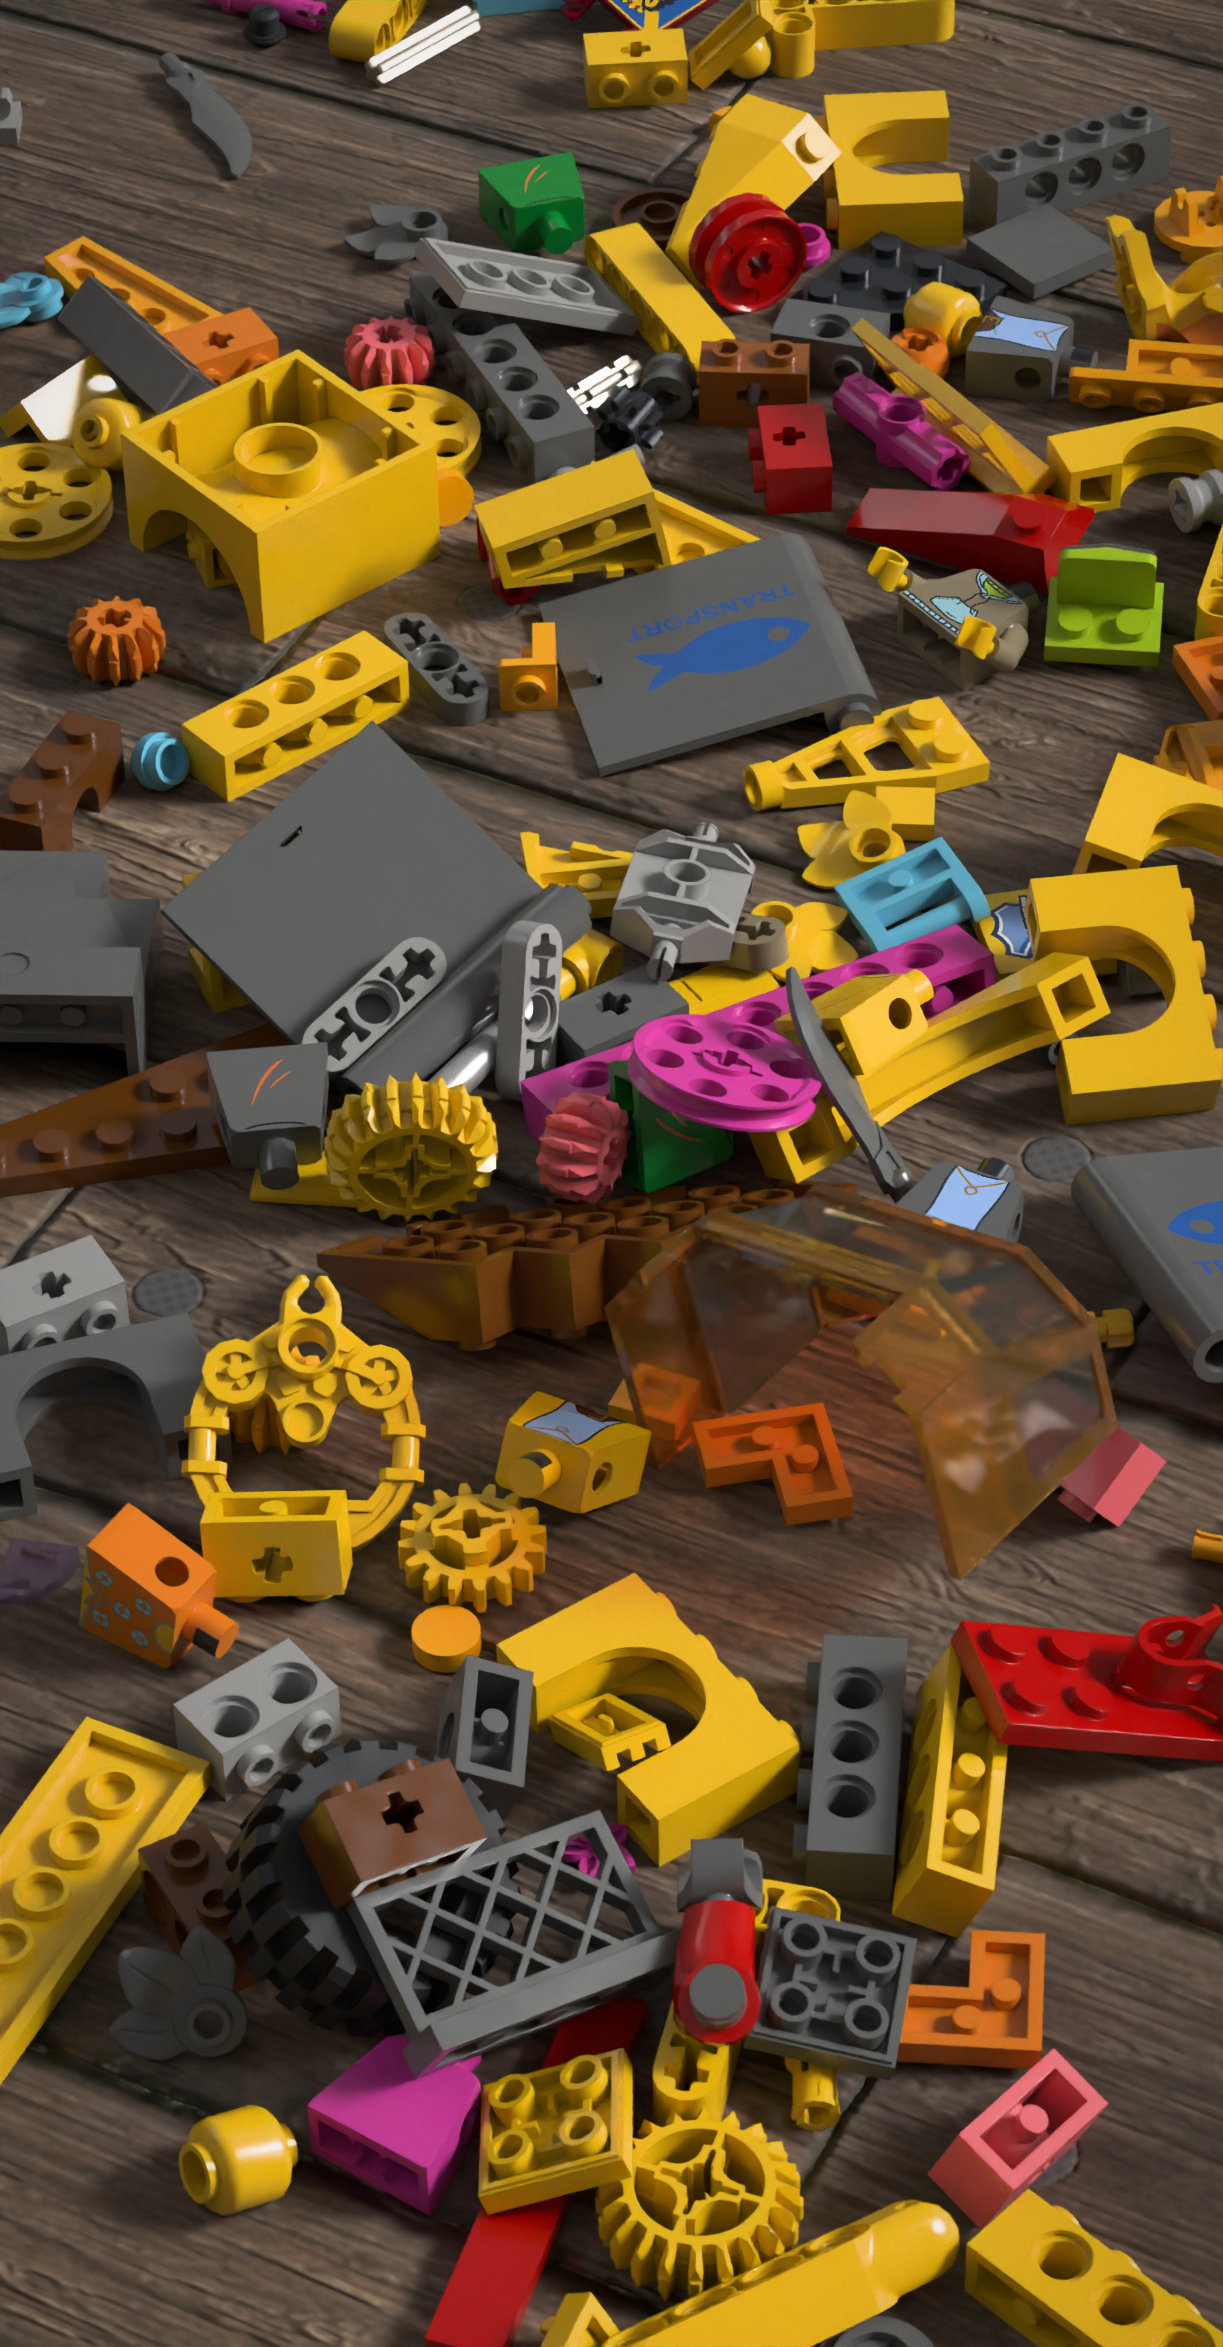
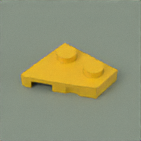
(586, 867)

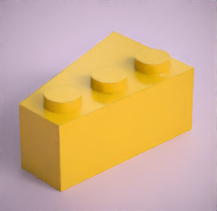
(575, 524)

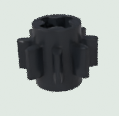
(629, 421)

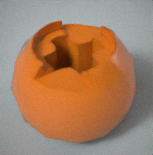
(924, 347)

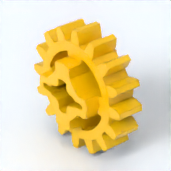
(472, 1547)

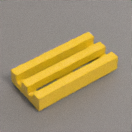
(597, 1737)

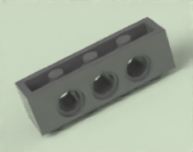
(1071, 165)
(855, 1767)

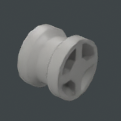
(1197, 500)

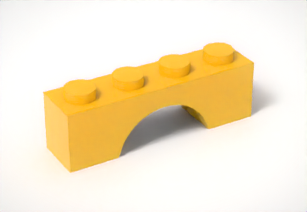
(1105, 459)

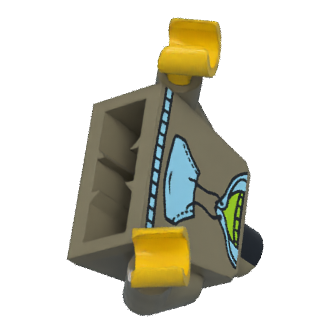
(959, 622)

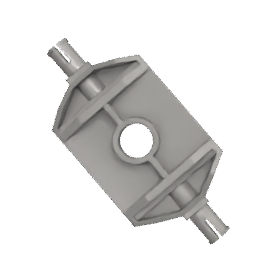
(682, 898)

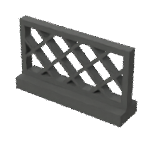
(526, 2003)

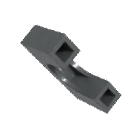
(136, 1368)

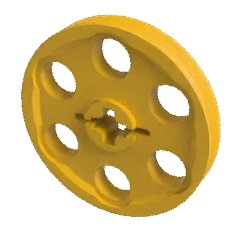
(429, 406)
(43, 499)

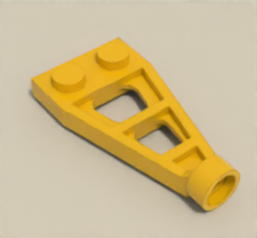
(925, 732)

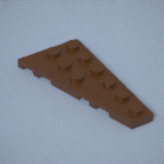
(126, 1128)

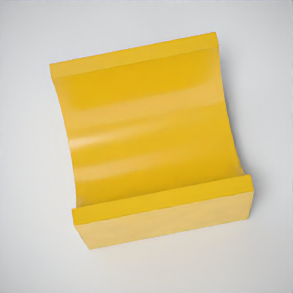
(293, 485)

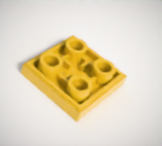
(556, 2131)

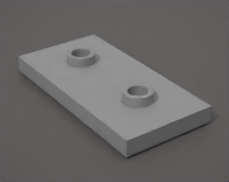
(526, 286)

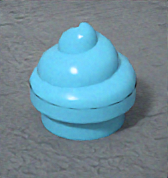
(160, 761)

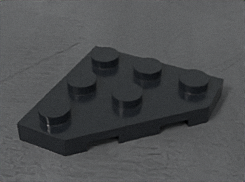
(888, 272)

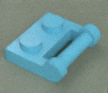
(906, 887)

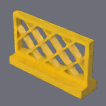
(995, 456)

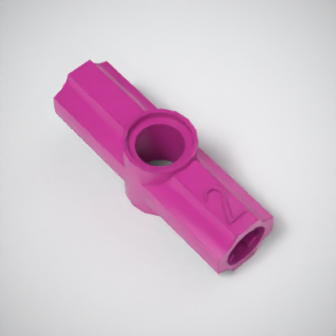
(900, 432)

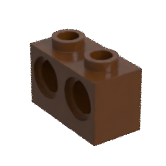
(185, 1888)

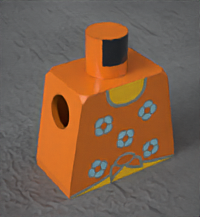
(151, 1592)

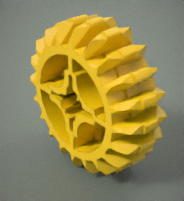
(411, 1147)
(703, 2172)

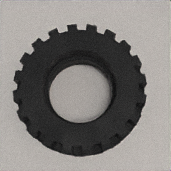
(291, 1924)

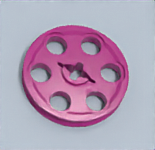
(723, 1073)

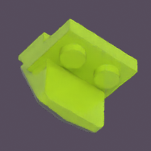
(1105, 607)

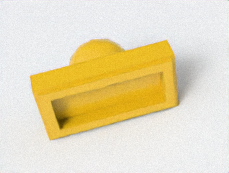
(735, 45)

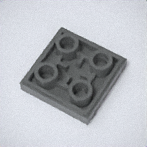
(1040, 251)
(832, 1993)

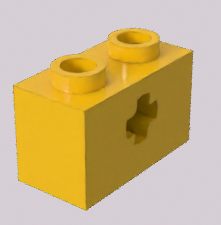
(635, 68)
(307, 1526)

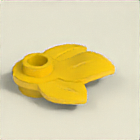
(847, 846)
(810, 937)

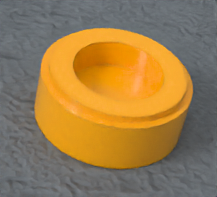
(454, 497)
(445, 1637)

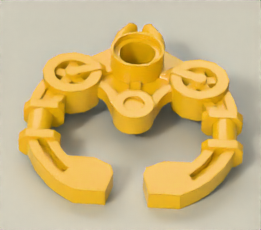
(306, 1400)

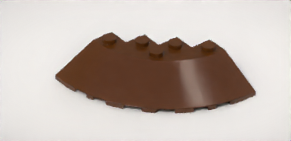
(533, 1267)

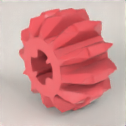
(389, 353)
(583, 1147)

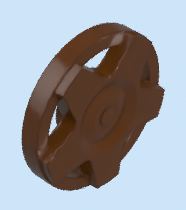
(656, 212)

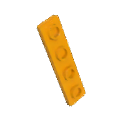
(1155, 378)

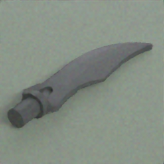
(210, 113)
(845, 1092)

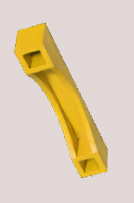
(996, 1024)

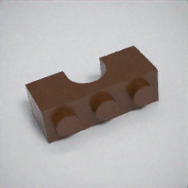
(72, 768)

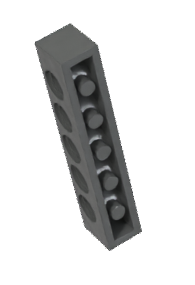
(504, 382)

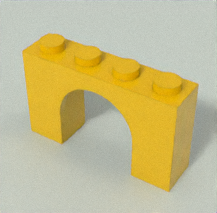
(883, 131)
(1148, 811)
(1146, 922)
(636, 1644)

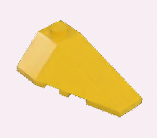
(753, 150)

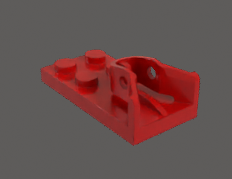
(1099, 1687)

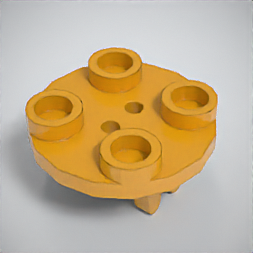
(1192, 222)

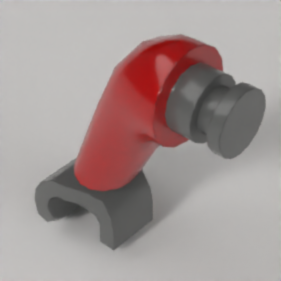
(715, 1950)

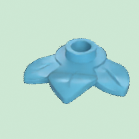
(29, 298)

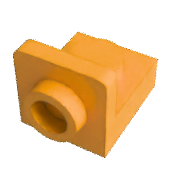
(533, 679)

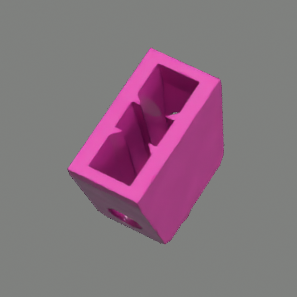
(398, 2128)

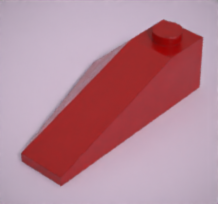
(1000, 533)

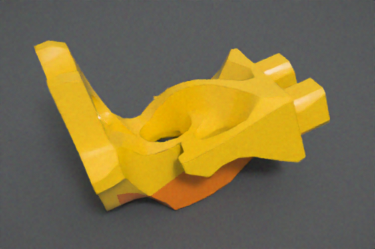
(1182, 311)

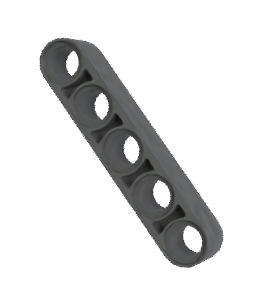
(133, 347)

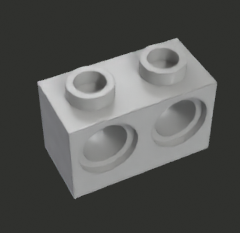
(259, 1718)

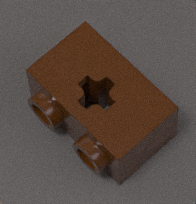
(389, 1829)

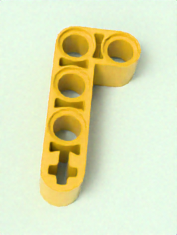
(847, 24)
(709, 2067)

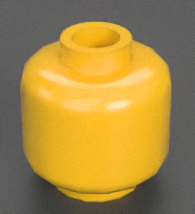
(947, 312)
(98, 431)
(238, 2160)

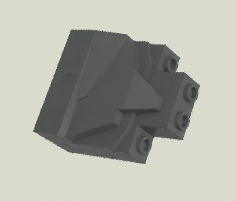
(74, 955)

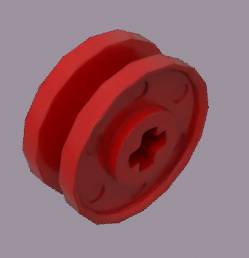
(747, 252)

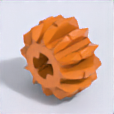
(116, 640)

